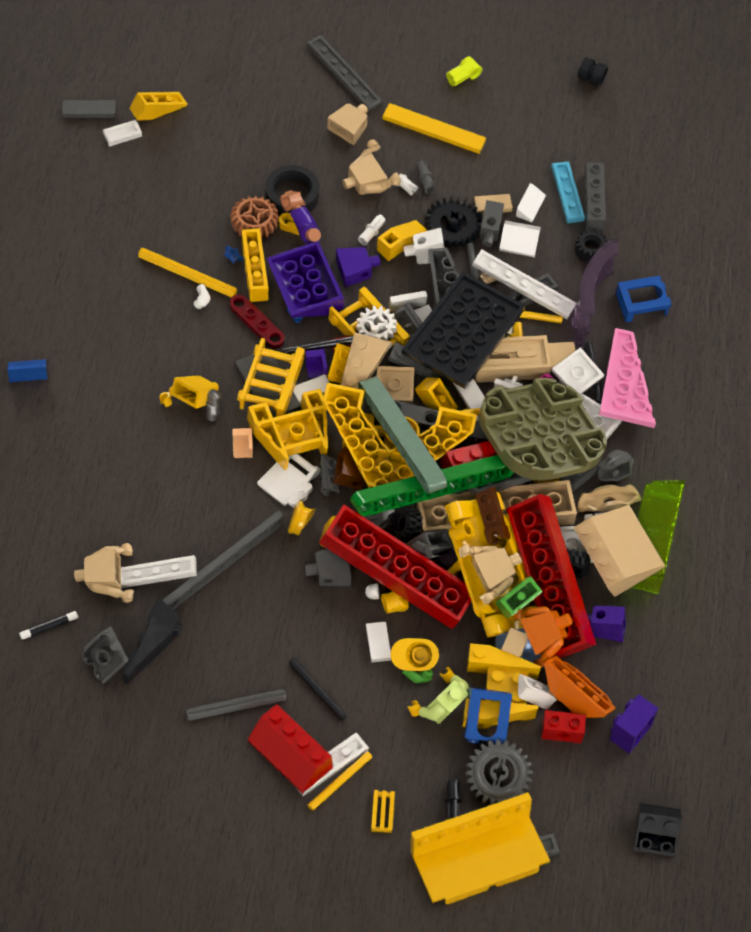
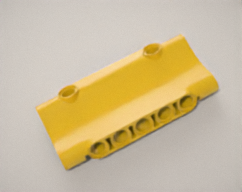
(469, 529)

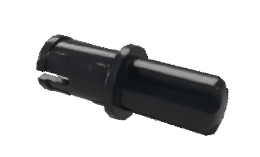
(453, 799)

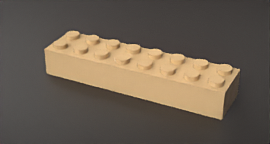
(561, 494)

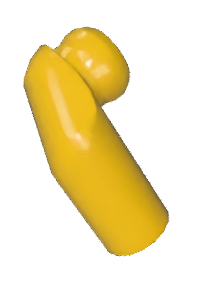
(517, 330)

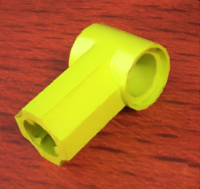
(467, 69)

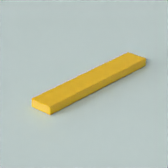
(434, 128)

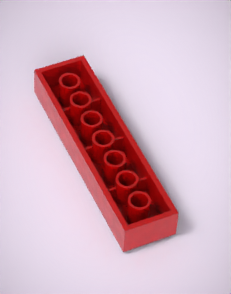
(397, 566)
(550, 567)

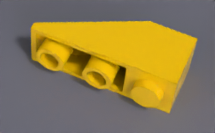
(393, 240)

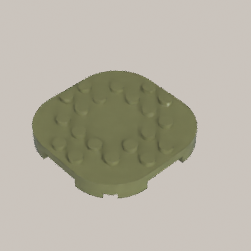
(541, 430)

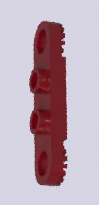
(257, 321)

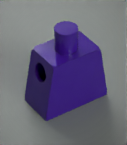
(355, 264)
(608, 622)

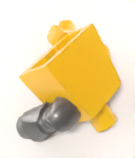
(195, 392)

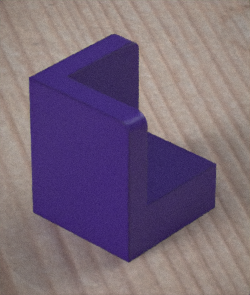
(315, 363)

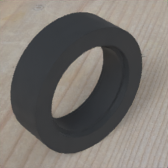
(294, 173)

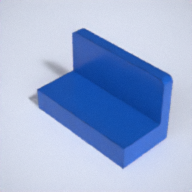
(27, 370)

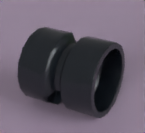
(592, 71)

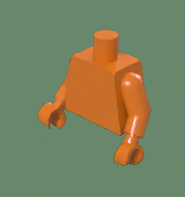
(544, 630)

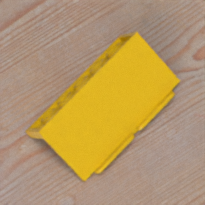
(478, 850)

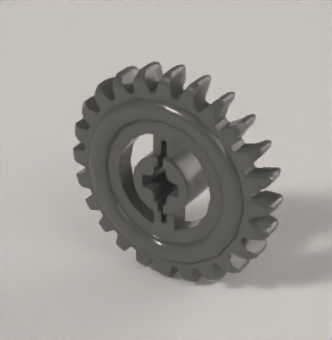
(504, 753)

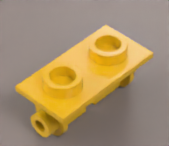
(338, 363)

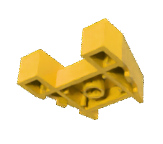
(293, 431)
(502, 675)

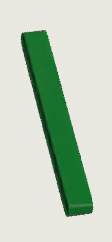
(410, 491)

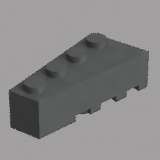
(441, 272)

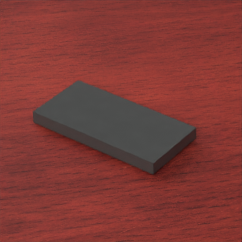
(244, 366)

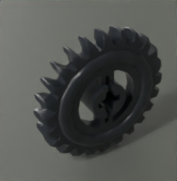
(453, 214)

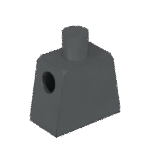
(491, 222)
(330, 569)

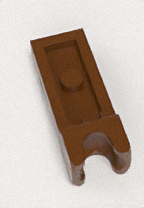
(492, 516)

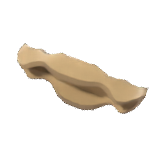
(620, 495)

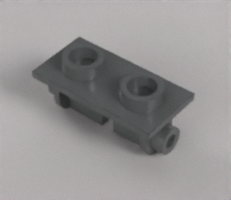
(327, 472)

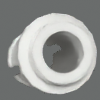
(407, 185)

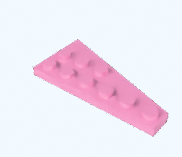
(625, 385)

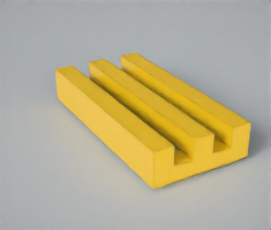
(384, 794)

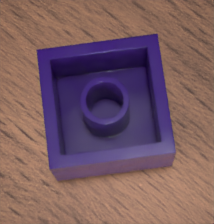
(633, 723)

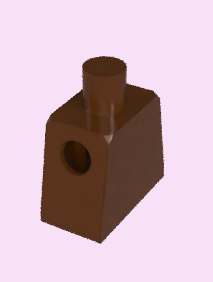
(347, 472)

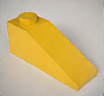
(156, 104)

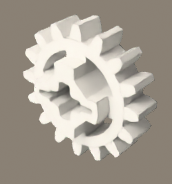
(375, 323)

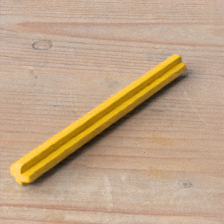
(187, 272)

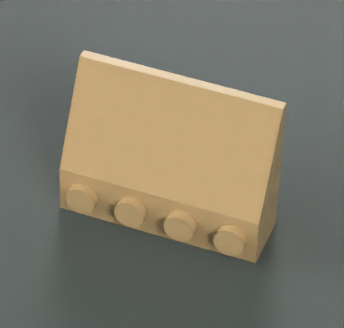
(619, 548)

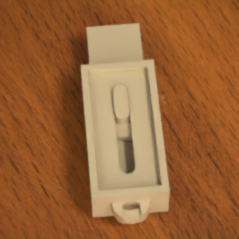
(524, 357)

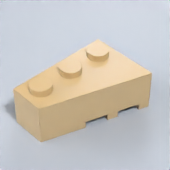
(363, 359)

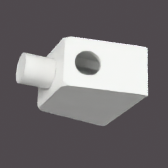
(423, 242)

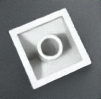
(519, 238)

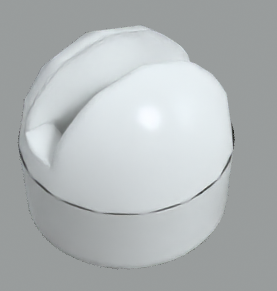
(373, 591)

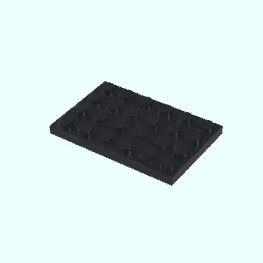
(463, 330)

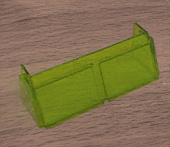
(658, 519)

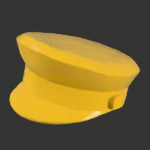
(300, 518)

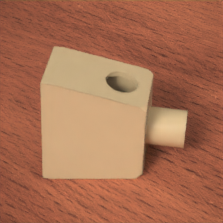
(348, 122)

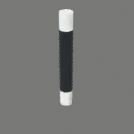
(48, 625)

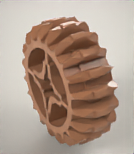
(254, 214)

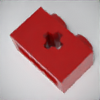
(563, 726)

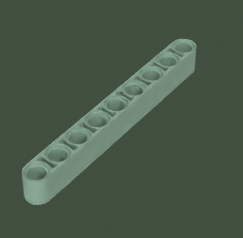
(403, 435)

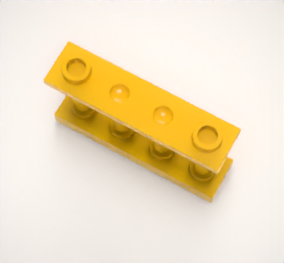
(365, 300)
(285, 390)

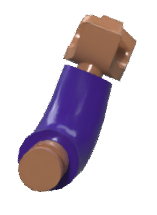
(303, 220)

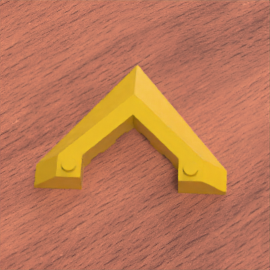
(371, 455)

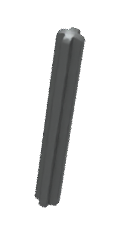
(236, 704)

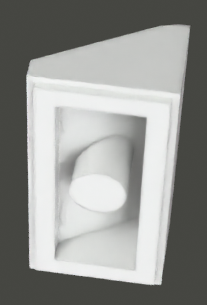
(530, 203)
(535, 692)

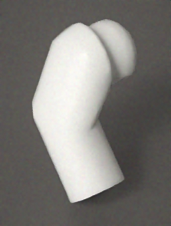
(203, 298)

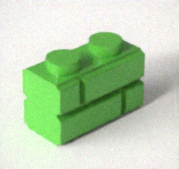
(518, 597)

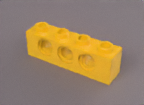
(254, 265)

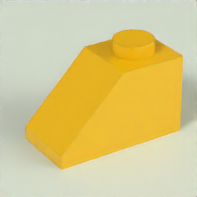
(434, 394)

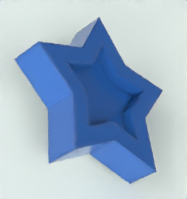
(232, 254)

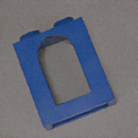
(630, 309)
(476, 695)

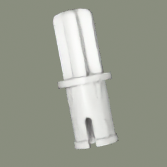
(371, 230)

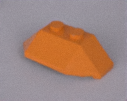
(576, 690)

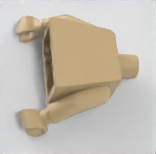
(367, 174)
(493, 568)
(103, 572)

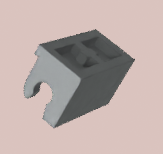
(408, 319)

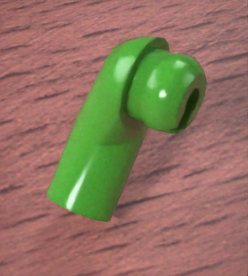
(419, 677)

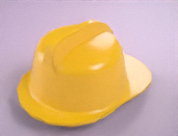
(414, 654)

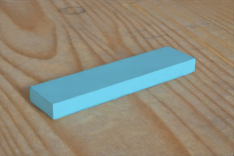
(568, 192)

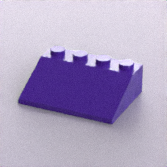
(306, 281)

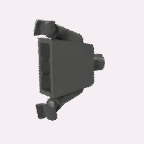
(431, 543)

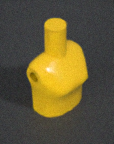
(394, 603)

